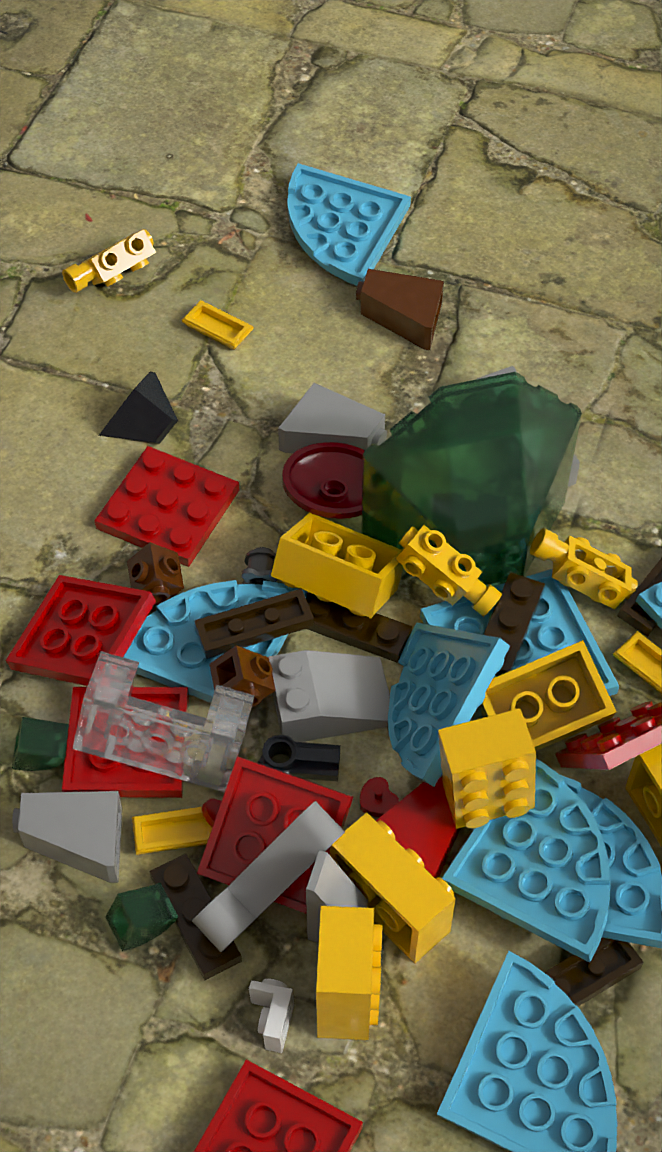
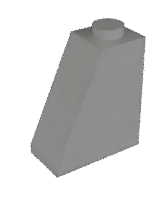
(330, 418)
(73, 829)

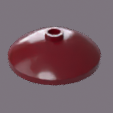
(326, 479)

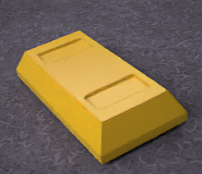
(217, 324)
(643, 659)
(170, 830)

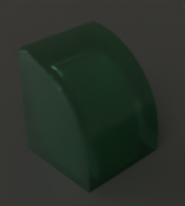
(39, 745)
(140, 916)

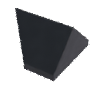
(144, 414)

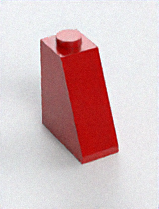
(424, 825)

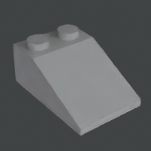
(328, 694)

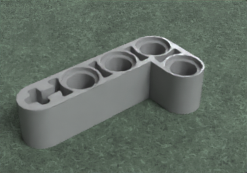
(268, 876)

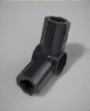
(306, 759)

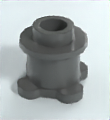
(259, 566)

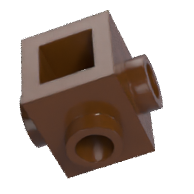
(156, 571)
(244, 672)

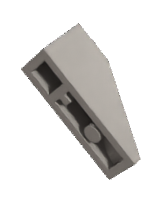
(329, 887)

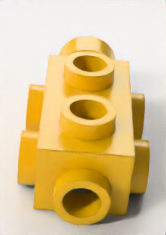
(109, 263)
(585, 569)
(441, 572)

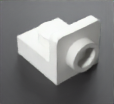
(276, 1019)

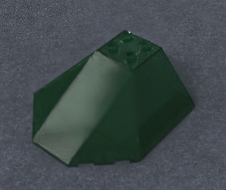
(479, 467)

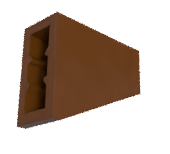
(402, 304)

